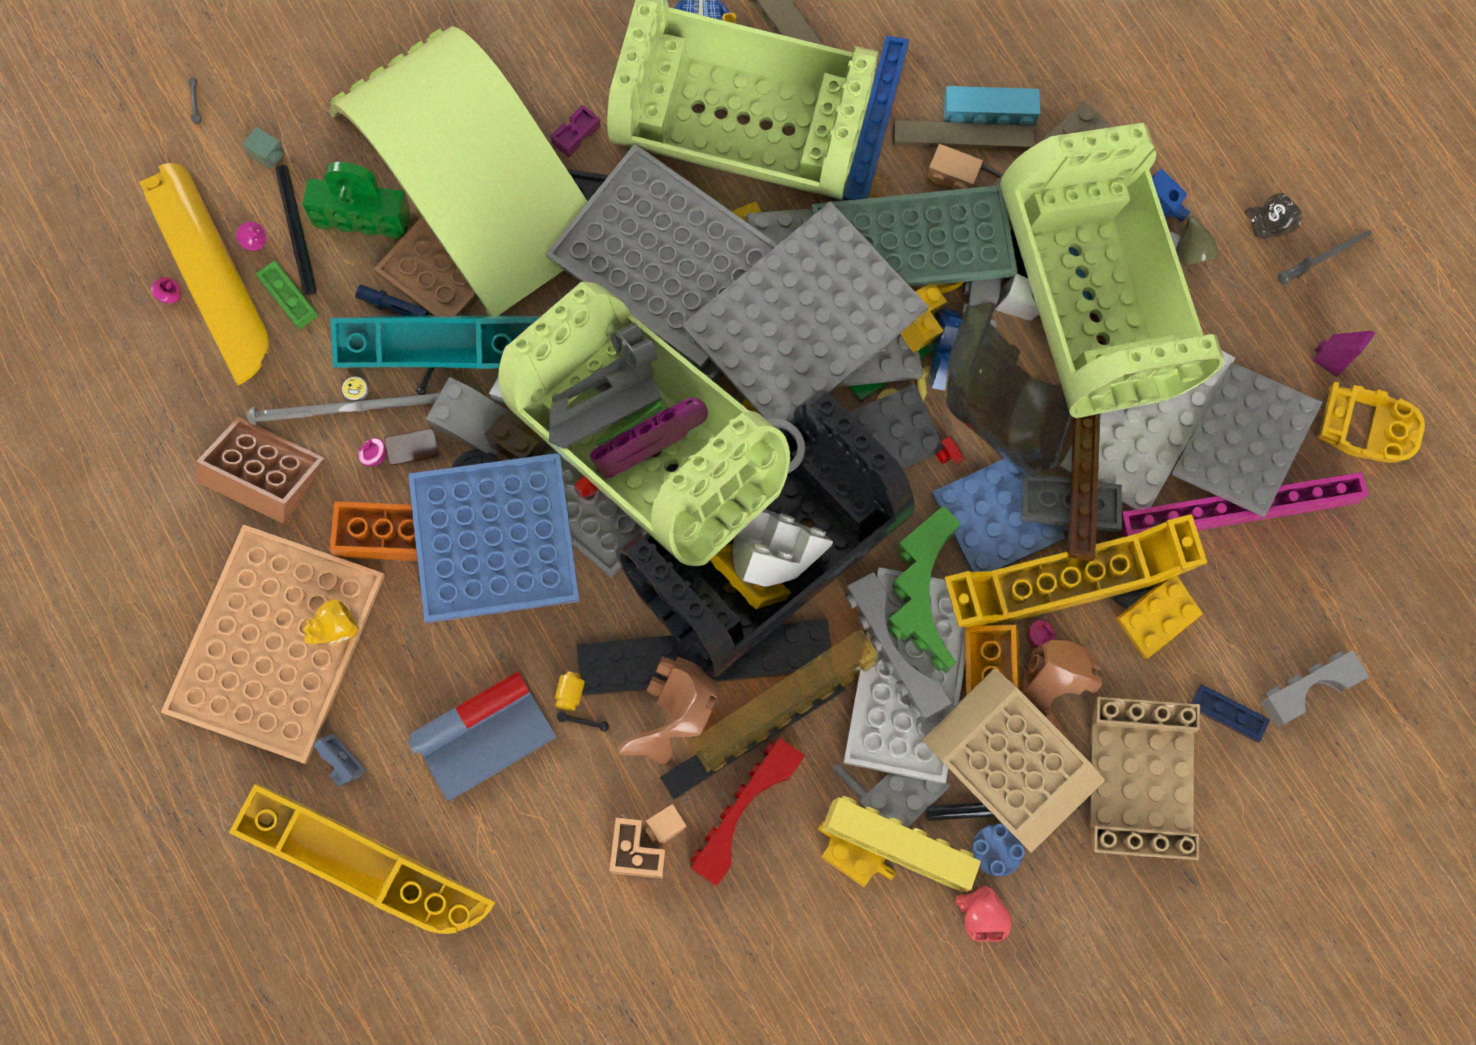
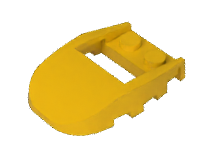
(1394, 429)

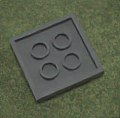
(901, 426)

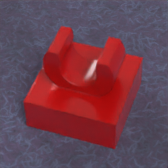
(951, 452)

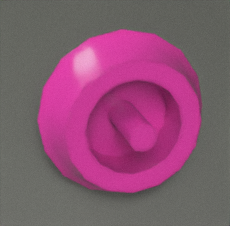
(251, 236)
(166, 290)
(372, 452)
(1040, 633)

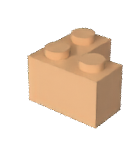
(629, 857)

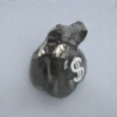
(1275, 218)

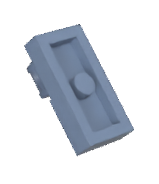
(344, 763)

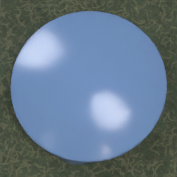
(997, 850)

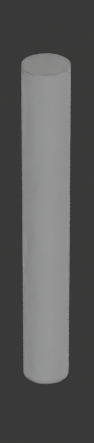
(849, 780)

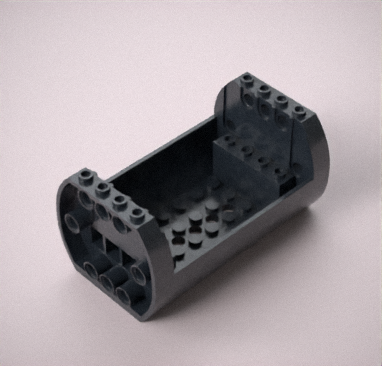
(841, 486)

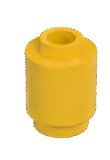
(569, 691)

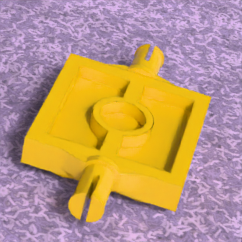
(854, 860)

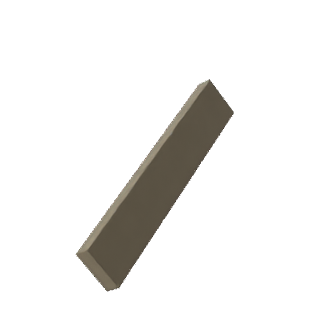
(963, 135)

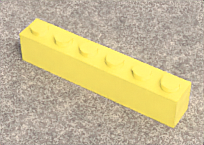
(901, 845)

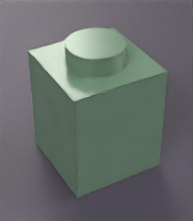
(263, 148)

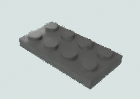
(1047, 501)

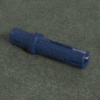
(385, 301)

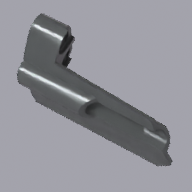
(623, 387)

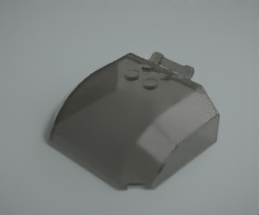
(1000, 401)

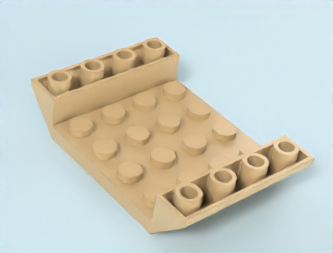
(1013, 759)
(1148, 775)

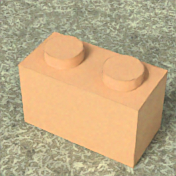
(953, 168)

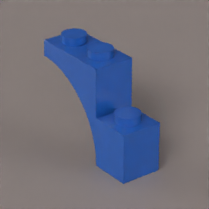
(950, 323)

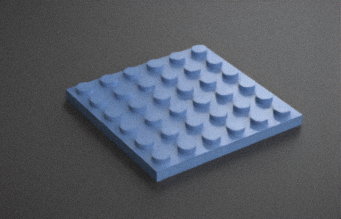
(493, 538)

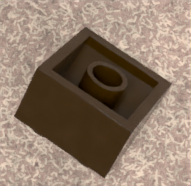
(515, 438)

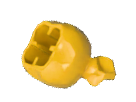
(330, 624)

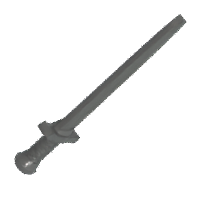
(1304, 266)

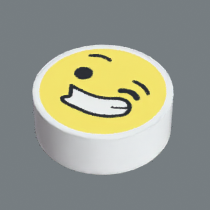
(355, 389)

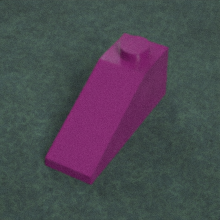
(1341, 350)

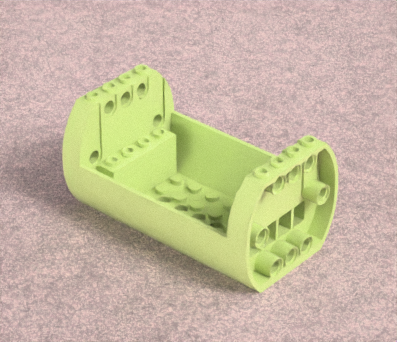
(693, 59)
(1101, 200)
(726, 464)

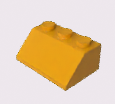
(989, 649)

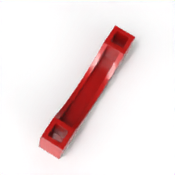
(776, 768)

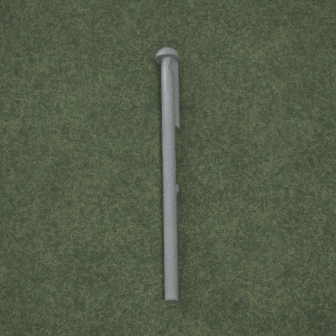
(255, 416)

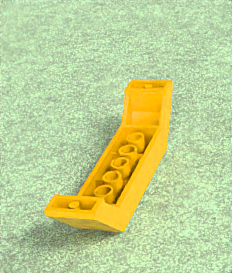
(1065, 582)

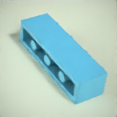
(991, 105)

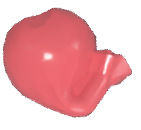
(985, 915)

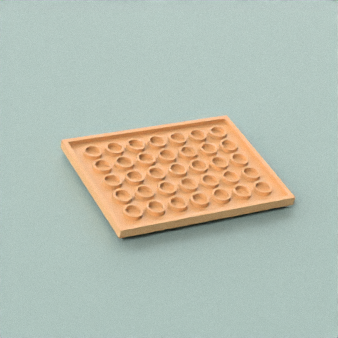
(249, 657)

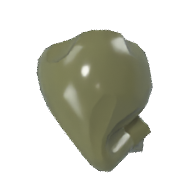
(1196, 243)

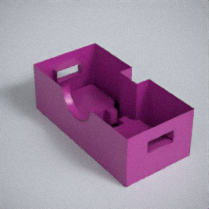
(569, 137)

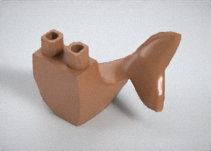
(1056, 670)
(688, 699)

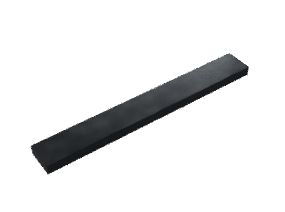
(693, 773)

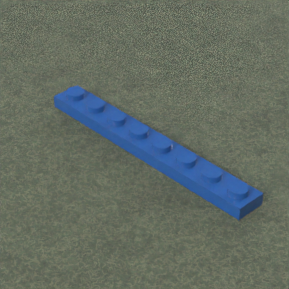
(876, 118)

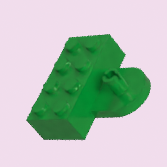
(354, 202)

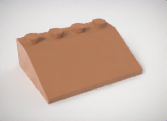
(258, 469)

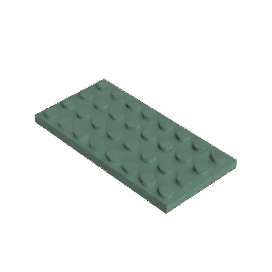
(937, 234)

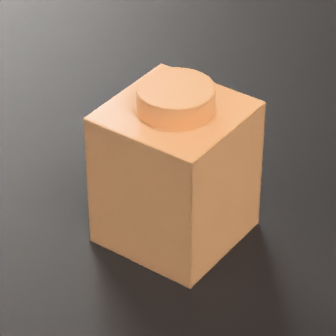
(665, 825)

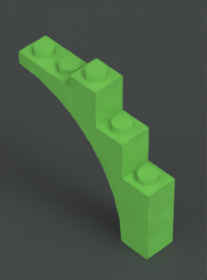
(913, 585)

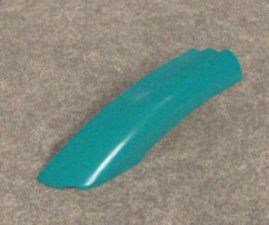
(424, 340)

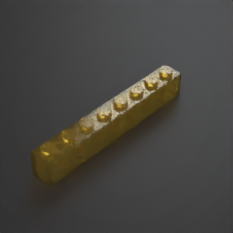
(784, 700)

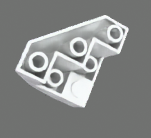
(776, 549)

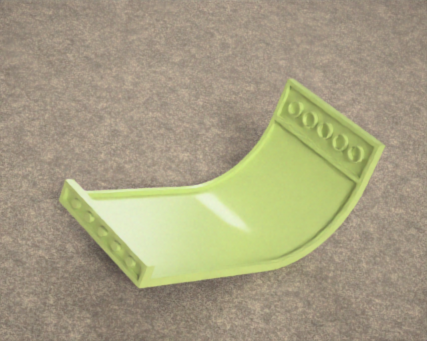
(469, 162)

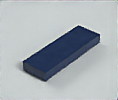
(1230, 713)

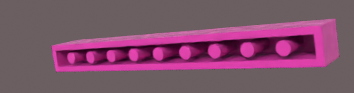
(1220, 512)

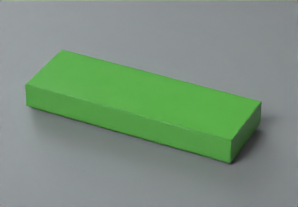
(286, 295)

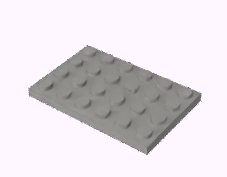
(1247, 439)

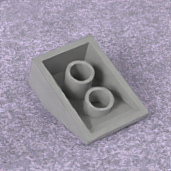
(464, 415)

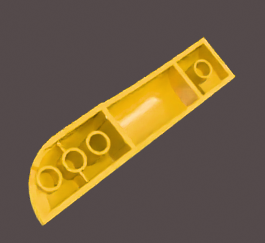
(208, 269)
(358, 863)

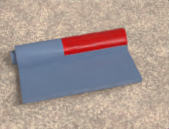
(482, 736)

